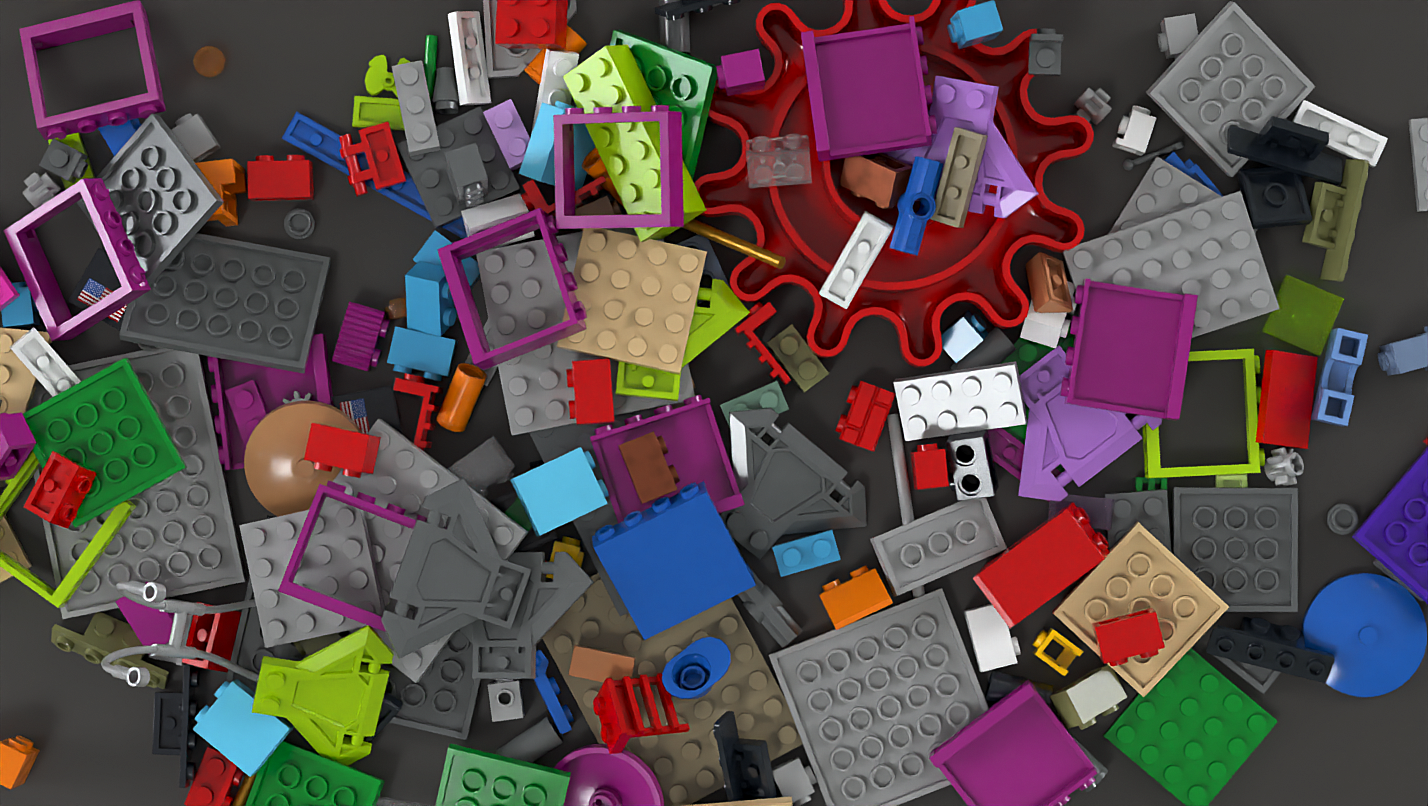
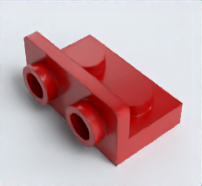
(60, 490)
(214, 780)

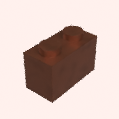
(876, 178)
(648, 467)

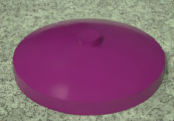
(609, 779)

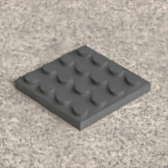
(157, 195)
(1240, 544)

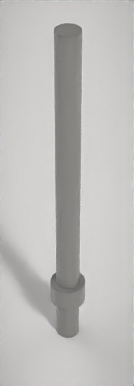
(902, 478)

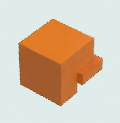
(227, 179)

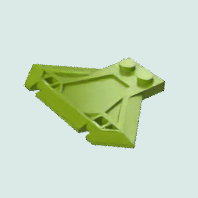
(705, 329)
(329, 694)

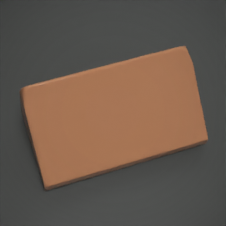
(1048, 284)
(600, 664)

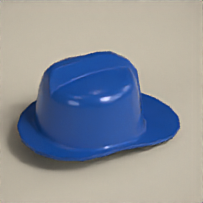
(696, 668)

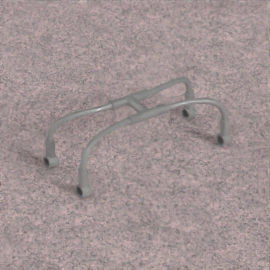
(153, 596)

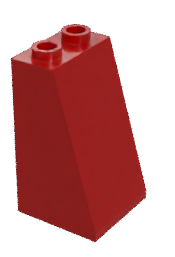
(1042, 564)

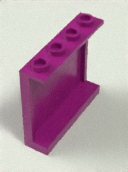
(868, 91)
(1129, 350)
(273, 386)
(692, 448)
(1015, 755)

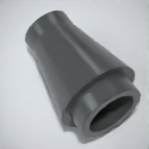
(445, 93)

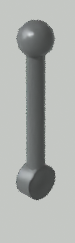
(1129, 164)

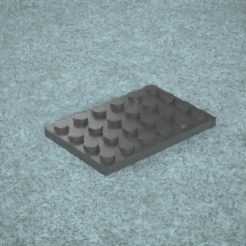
(233, 303)

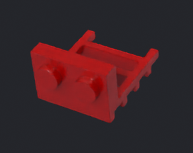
(535, 200)
(756, 318)
(415, 385)
(621, 714)

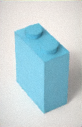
(539, 156)
(560, 491)
(237, 732)

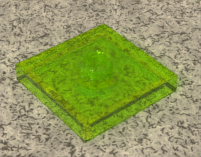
(1303, 315)

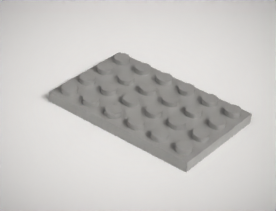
(1192, 251)

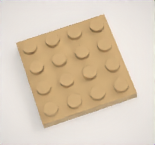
(635, 299)
(1140, 577)

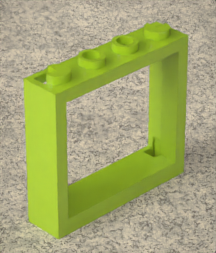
(1256, 455)
(94, 550)

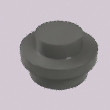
(299, 224)
(1342, 519)

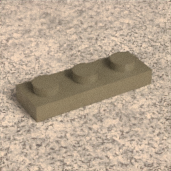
(959, 177)

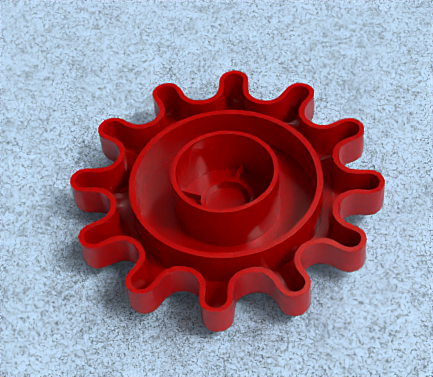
(816, 219)

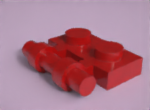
(381, 156)

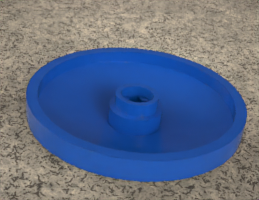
(1370, 630)

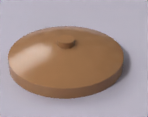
(277, 451)

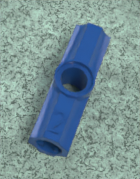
(921, 186)

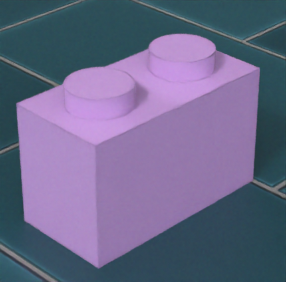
(509, 132)

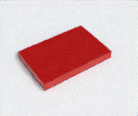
(1286, 399)

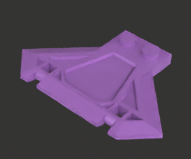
(972, 108)
(1068, 434)

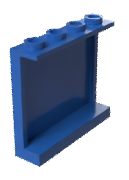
(672, 560)

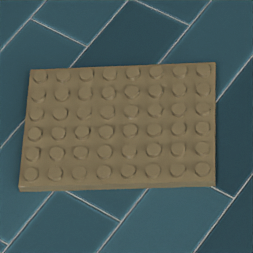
(684, 761)

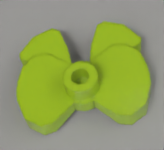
(378, 78)

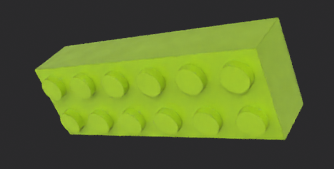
(628, 148)

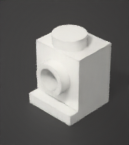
(1135, 131)

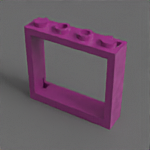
(83, 27)
(670, 167)
(39, 273)
(464, 302)
(322, 600)

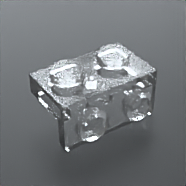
(778, 161)

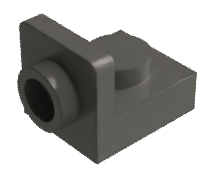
(1045, 53)
(64, 161)

